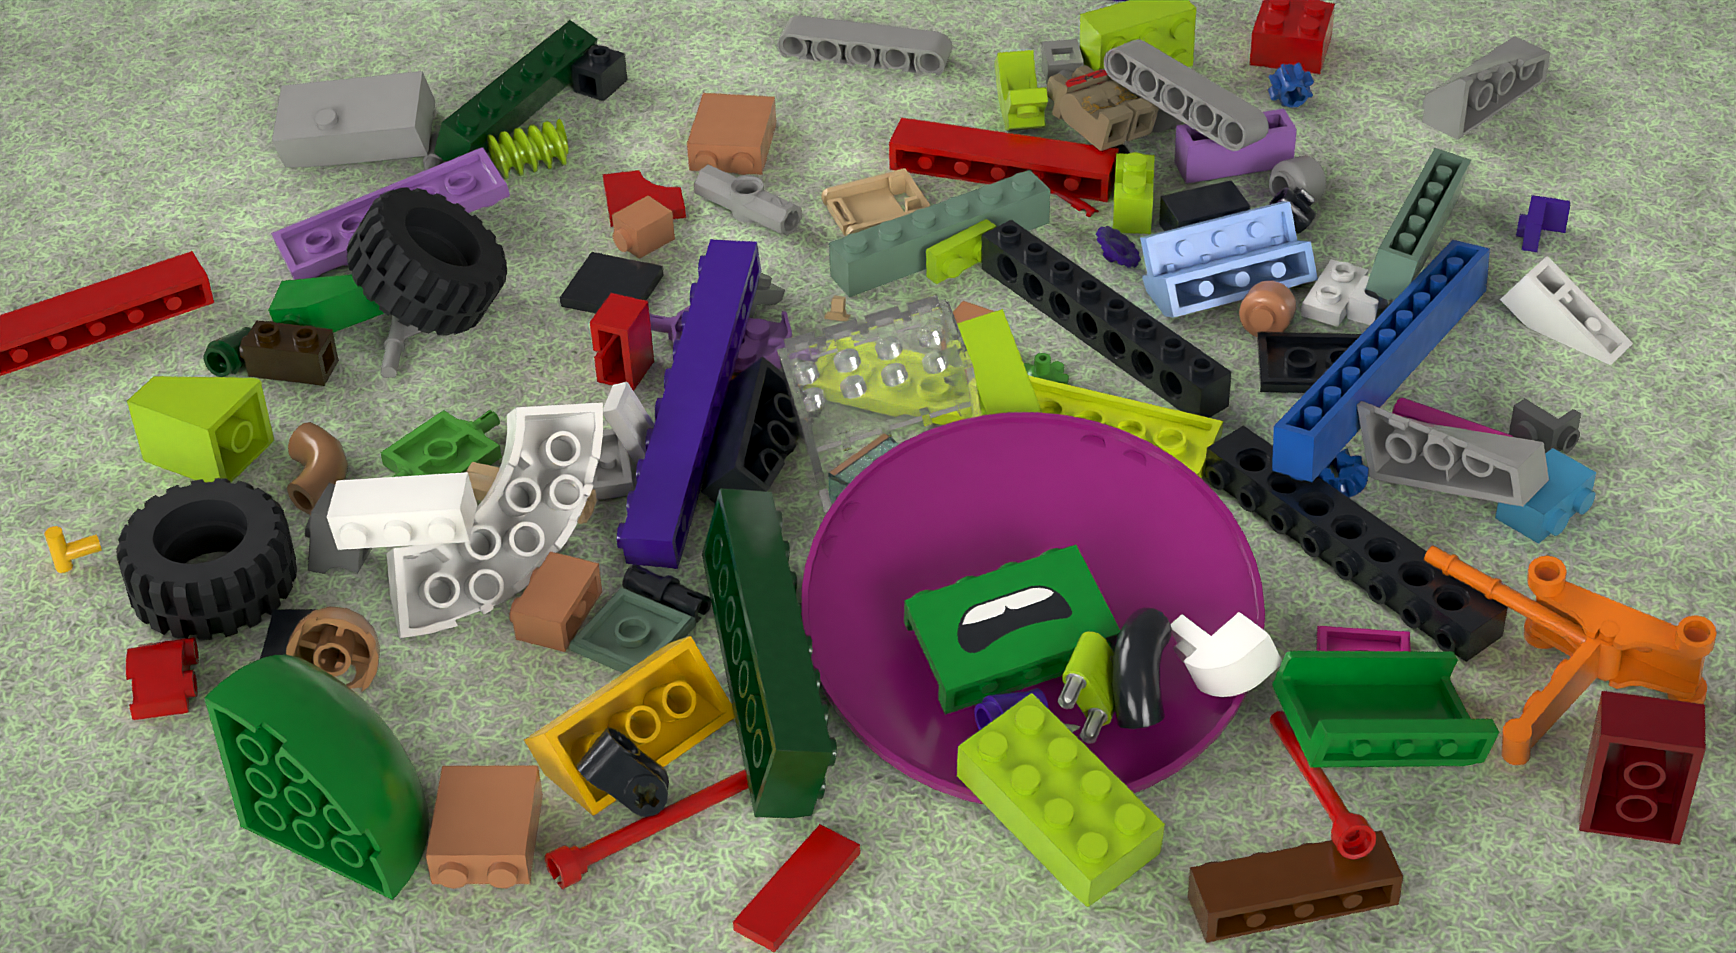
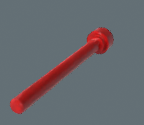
(1349, 831)
(574, 861)

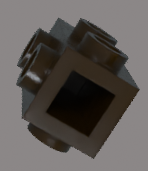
(289, 352)

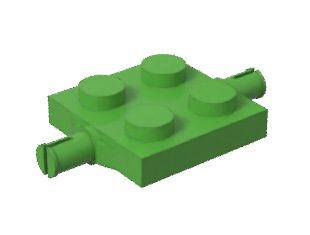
(443, 446)

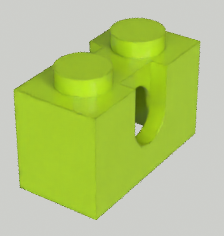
(1133, 193)

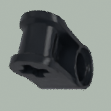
(620, 767)

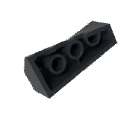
(752, 433)

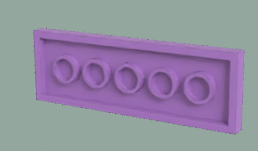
(322, 240)

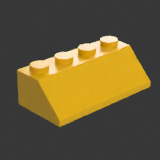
(658, 704)

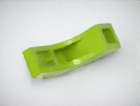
(1017, 91)

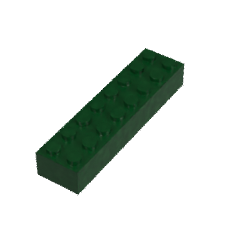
(767, 656)

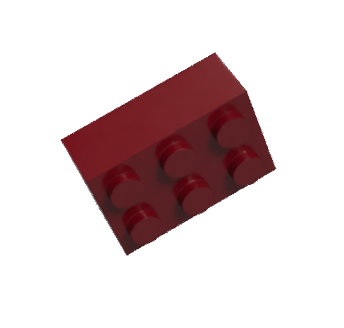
(1642, 767)

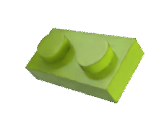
(956, 253)

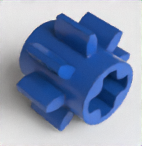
(1290, 85)

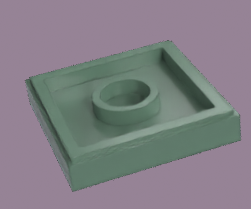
(630, 631)

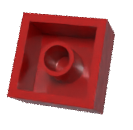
(1292, 34)

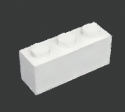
(402, 511)

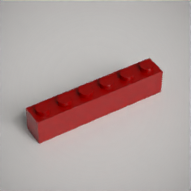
(995, 155)
(102, 311)

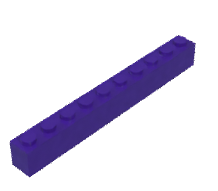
(691, 406)

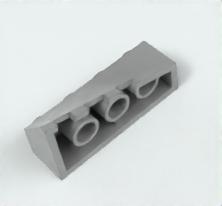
(1485, 87)
(1451, 458)

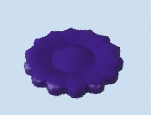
(1117, 247)

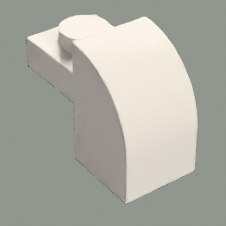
(1230, 659)

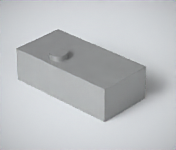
(354, 120)

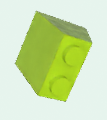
(201, 424)

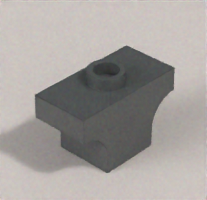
(322, 546)

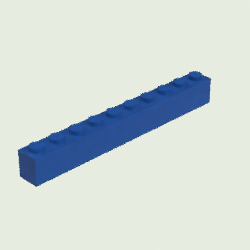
(1379, 360)

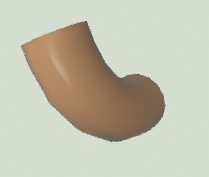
(322, 462)

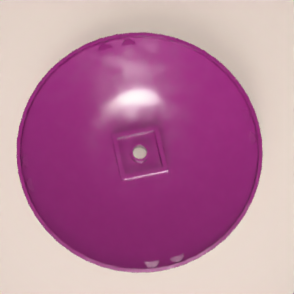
(1003, 494)

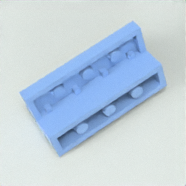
(1224, 259)

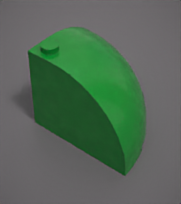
(319, 772)

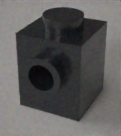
(599, 72)

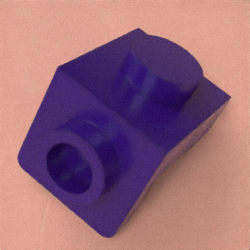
(1543, 214)

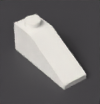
(1558, 309)

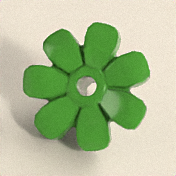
(1046, 370)

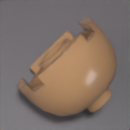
(336, 639)

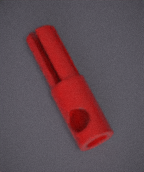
(1076, 202)

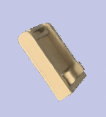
(872, 200)

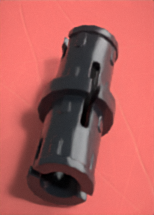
(666, 591)

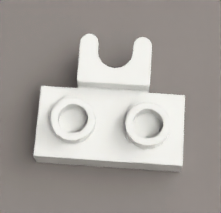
(1342, 293)

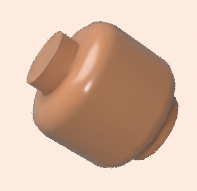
(1267, 308)

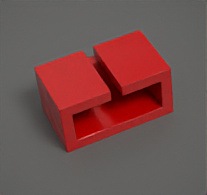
(622, 340)

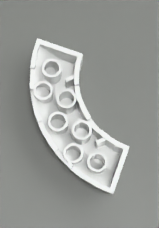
(522, 518)

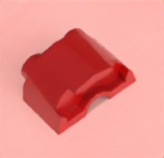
(162, 677)

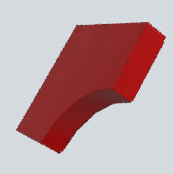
(630, 186)

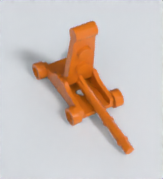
(1598, 635)

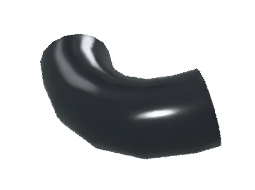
(1138, 668)

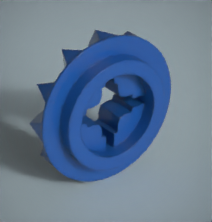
(1351, 474)

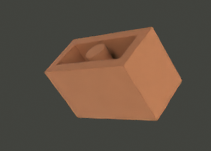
(556, 601)

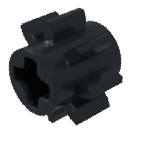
(1300, 206)

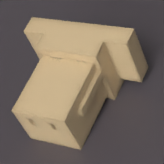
(838, 309)

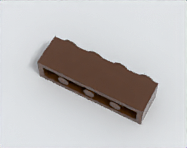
(1291, 888)

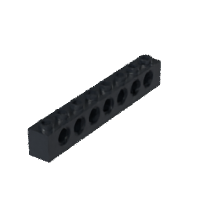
(1106, 321)
(1356, 546)

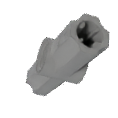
(748, 199)

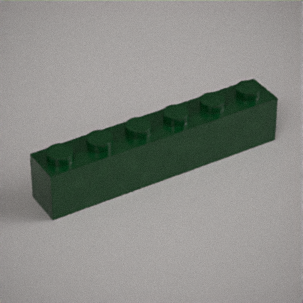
(515, 93)

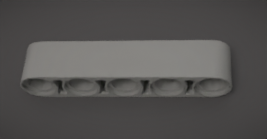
(845, 41)
(1186, 95)

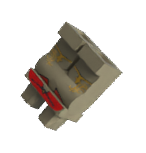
(1100, 108)

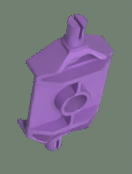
(759, 338)

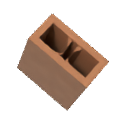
(732, 133)
(484, 825)

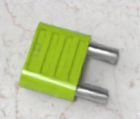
(1090, 683)

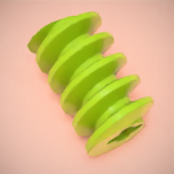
(529, 149)

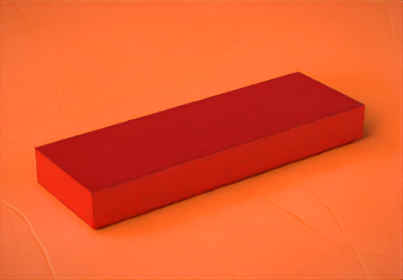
(796, 888)

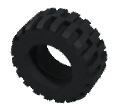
(426, 261)
(215, 593)

